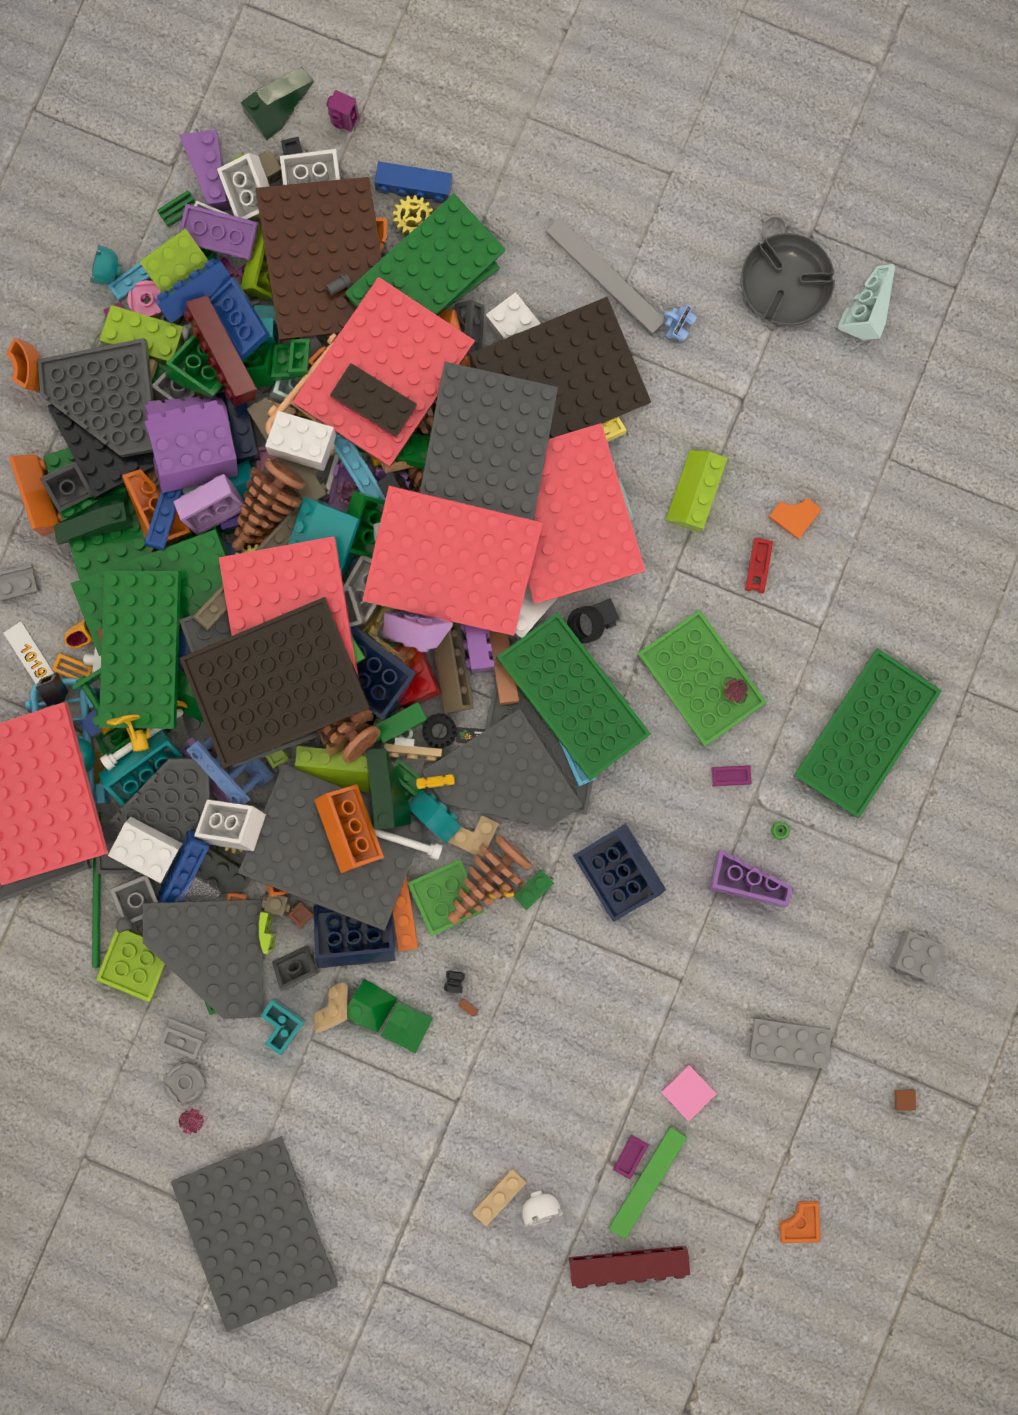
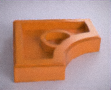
(795, 518)
(803, 1225)

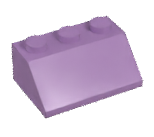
(209, 504)
(415, 629)

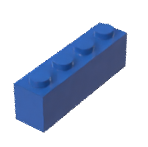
(413, 181)
(198, 284)

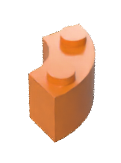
(25, 366)

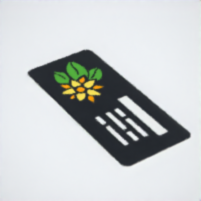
(466, 734)

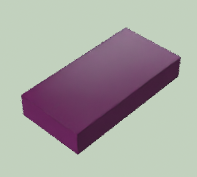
(731, 775)
(630, 1156)

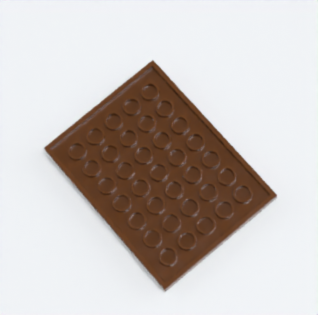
(309, 241)

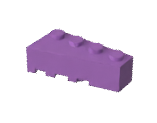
(206, 157)
(478, 649)
(744, 881)

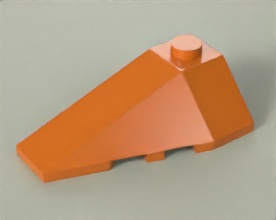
(144, 499)

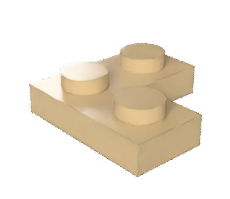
(471, 841)
(336, 1010)

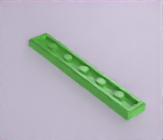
(647, 1182)

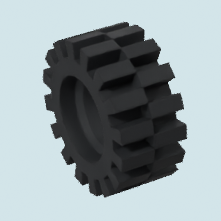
(439, 719)

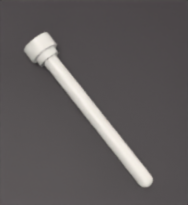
(110, 760)
(432, 850)

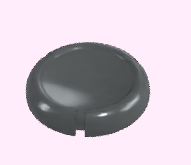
(787, 279)

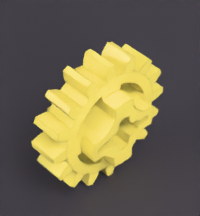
(411, 207)

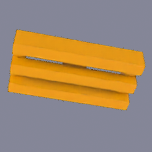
(57, 663)

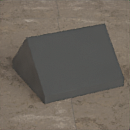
(66, 486)
(295, 968)

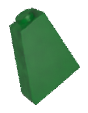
(401, 723)

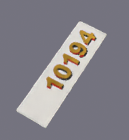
(28, 652)

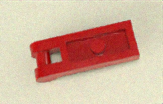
(759, 565)

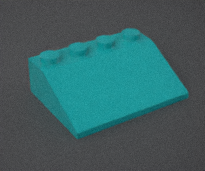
(322, 520)
(138, 767)

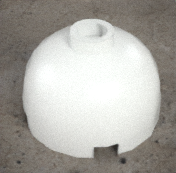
(540, 1209)

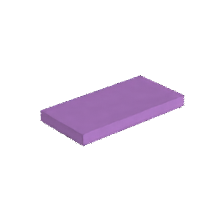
(220, 231)

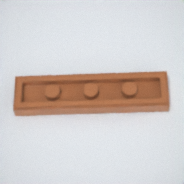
(505, 685)

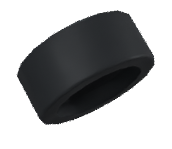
(596, 619)

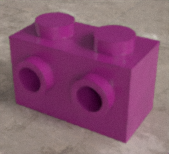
(342, 110)

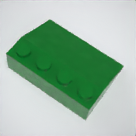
(192, 370)

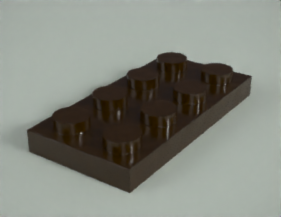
(373, 400)

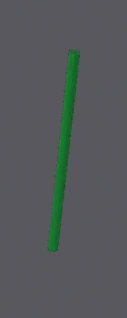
(96, 914)

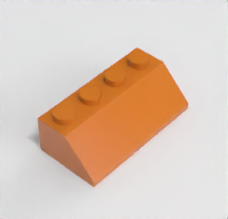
(37, 502)
(348, 828)

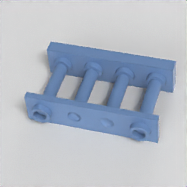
(256, 769)

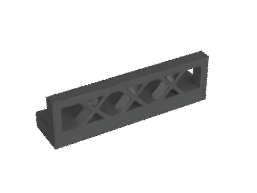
(473, 323)

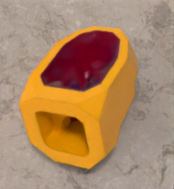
(78, 635)

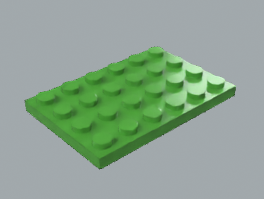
(693, 671)

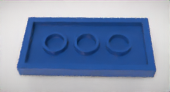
(239, 318)

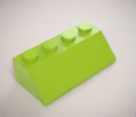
(256, 276)
(696, 490)
(333, 769)

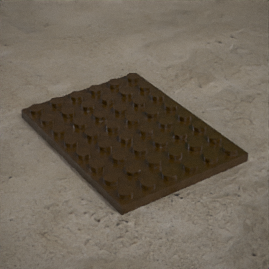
(580, 356)
(274, 683)

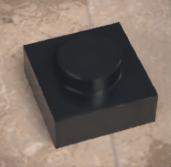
(291, 146)

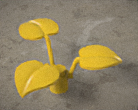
(138, 737)

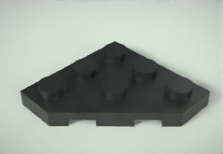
(221, 872)

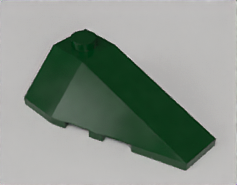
(274, 103)
(99, 518)
(387, 797)

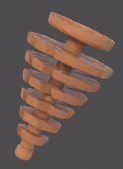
(268, 498)
(348, 730)
(494, 874)

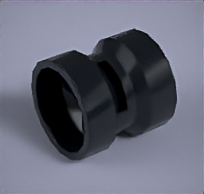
(453, 986)

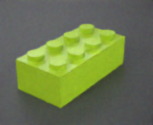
(125, 325)

